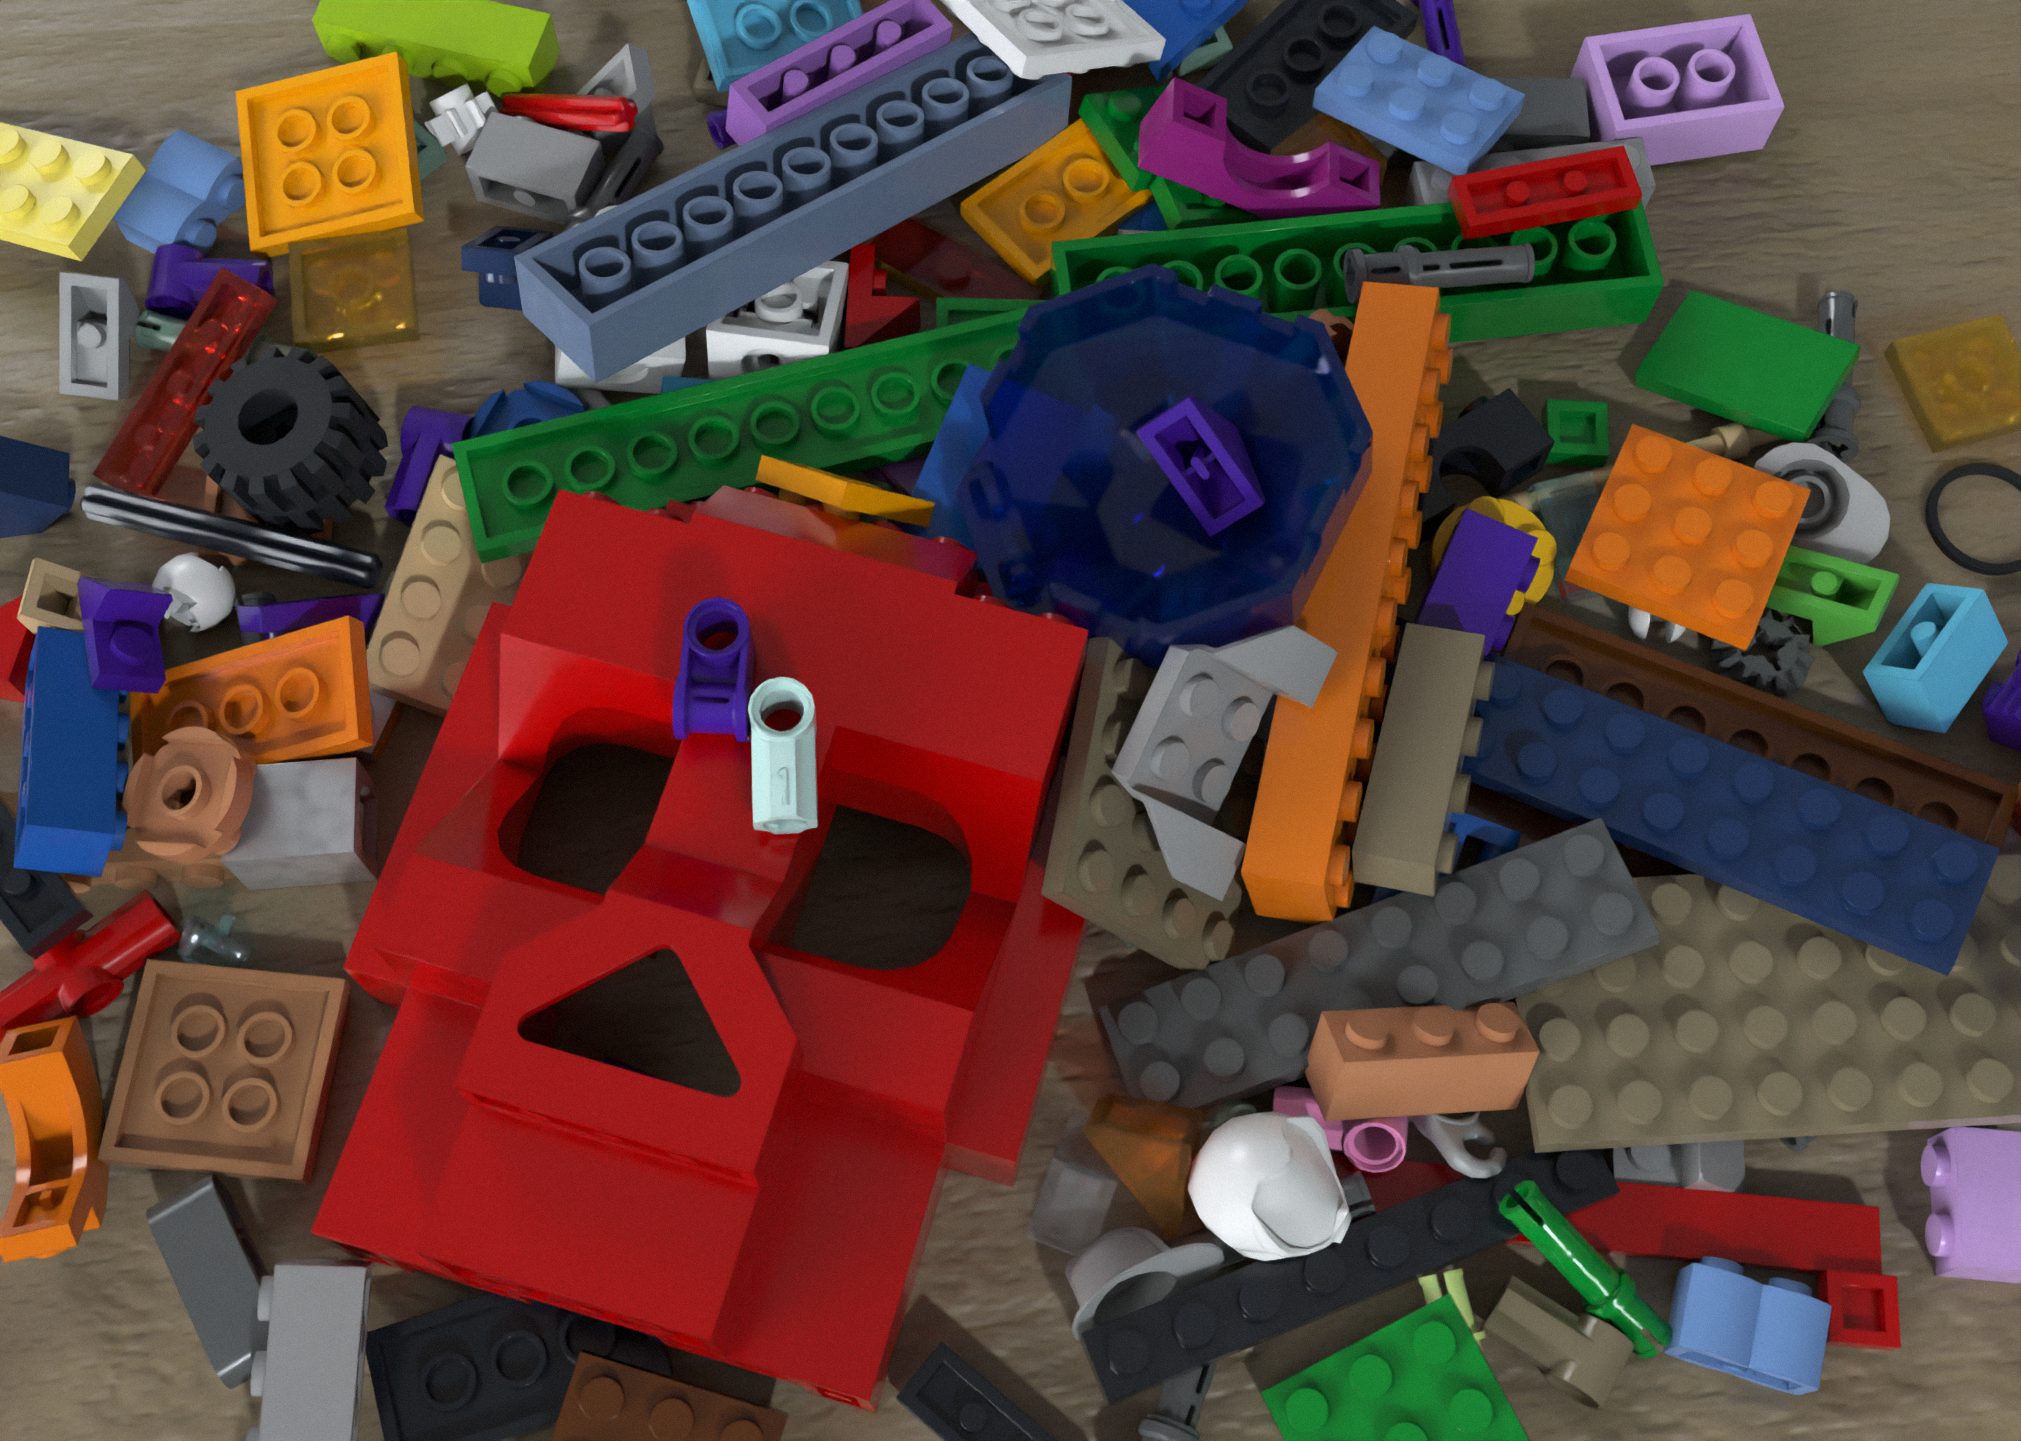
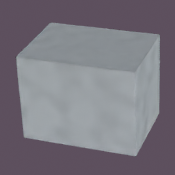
(308, 826)

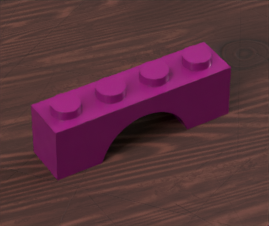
(1192, 145)

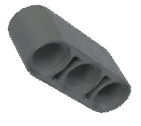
(214, 1273)

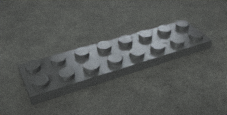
(1471, 944)

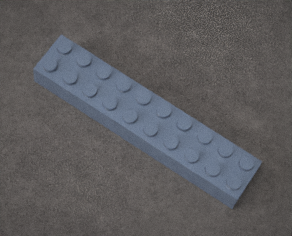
(783, 204)

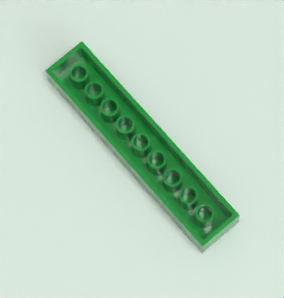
(1583, 278)

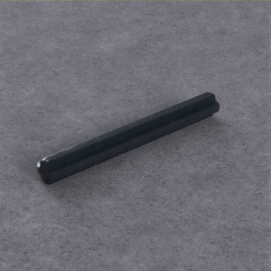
(231, 535)

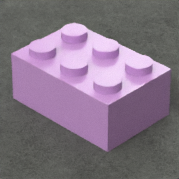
(1681, 88)

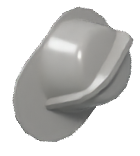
(1843, 510)
(1134, 1270)

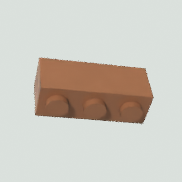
(1419, 1061)

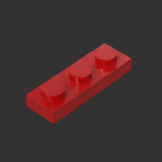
(1544, 192)

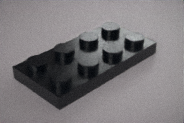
(1287, 56)
(490, 1367)

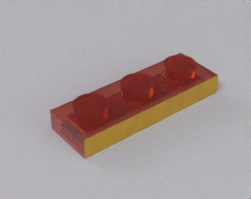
(943, 268)

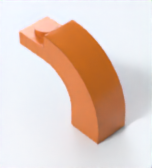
(57, 1136)

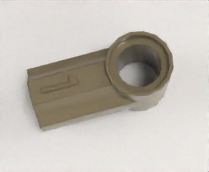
(1575, 1351)

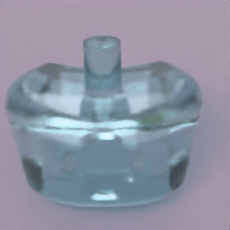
(213, 944)

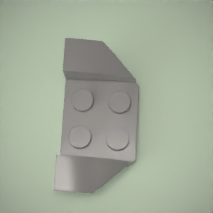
(1197, 733)

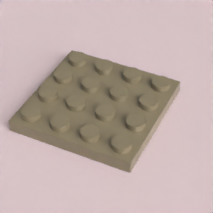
(1103, 842)

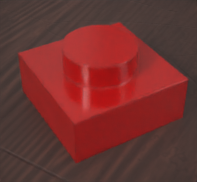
(1862, 1309)

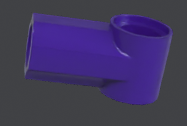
(184, 275)
(423, 438)

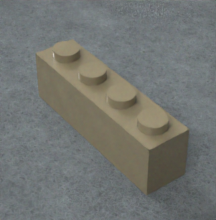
(1420, 760)

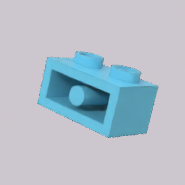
(1936, 657)

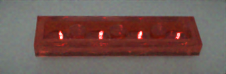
(165, 413)

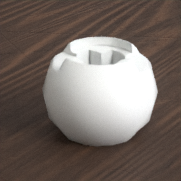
(198, 590)

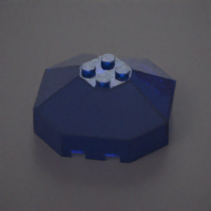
(1084, 516)

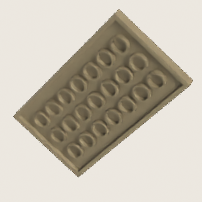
(1776, 1028)

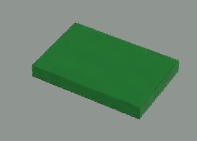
(1747, 366)

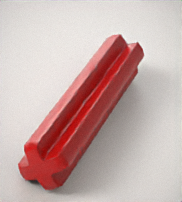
(573, 111)

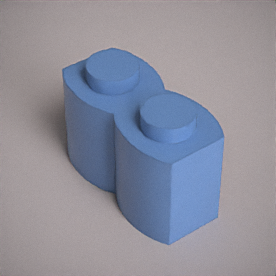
(182, 195)
(1748, 1328)

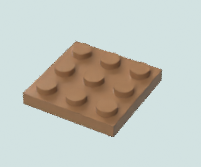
(226, 1072)

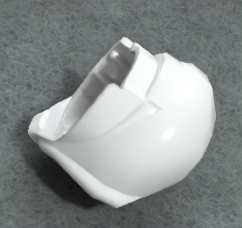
(1270, 1186)

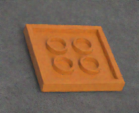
(1688, 536)

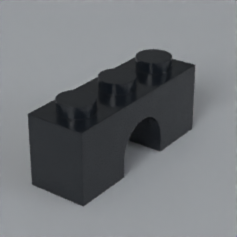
(1490, 442)

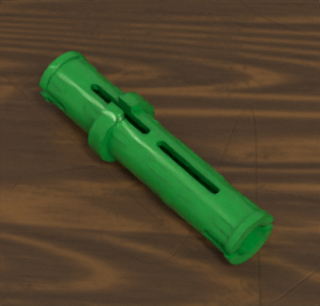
(1605, 1290)

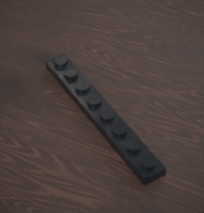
(1371, 1259)

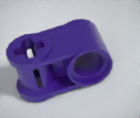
(714, 684)

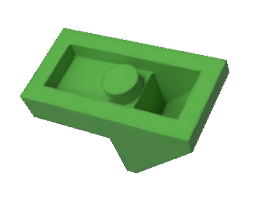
(1834, 593)

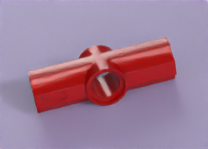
(89, 966)

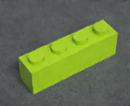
(446, 40)

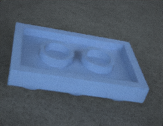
(1418, 101)

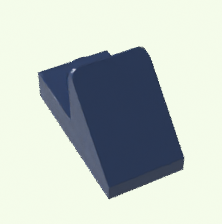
(494, 260)

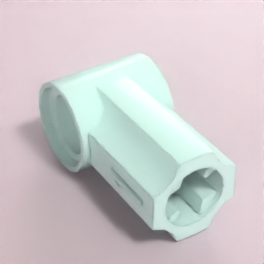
(783, 760)

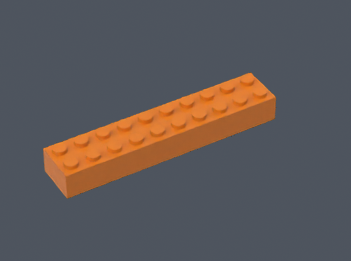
(1323, 753)

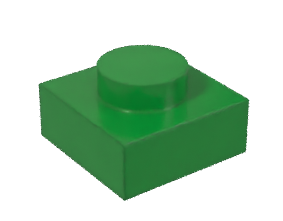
(1578, 432)

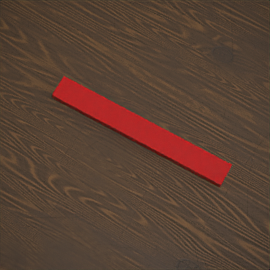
(1685, 1222)

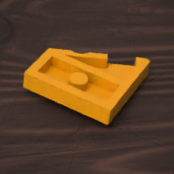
(840, 494)

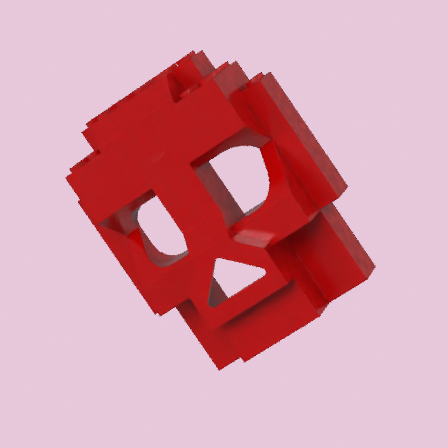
(803, 1203)

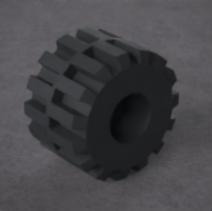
(298, 432)

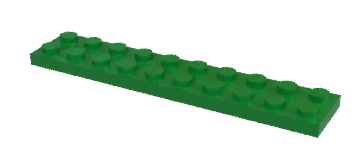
(685, 444)

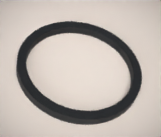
(1939, 536)

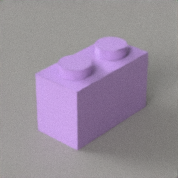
(1974, 1203)

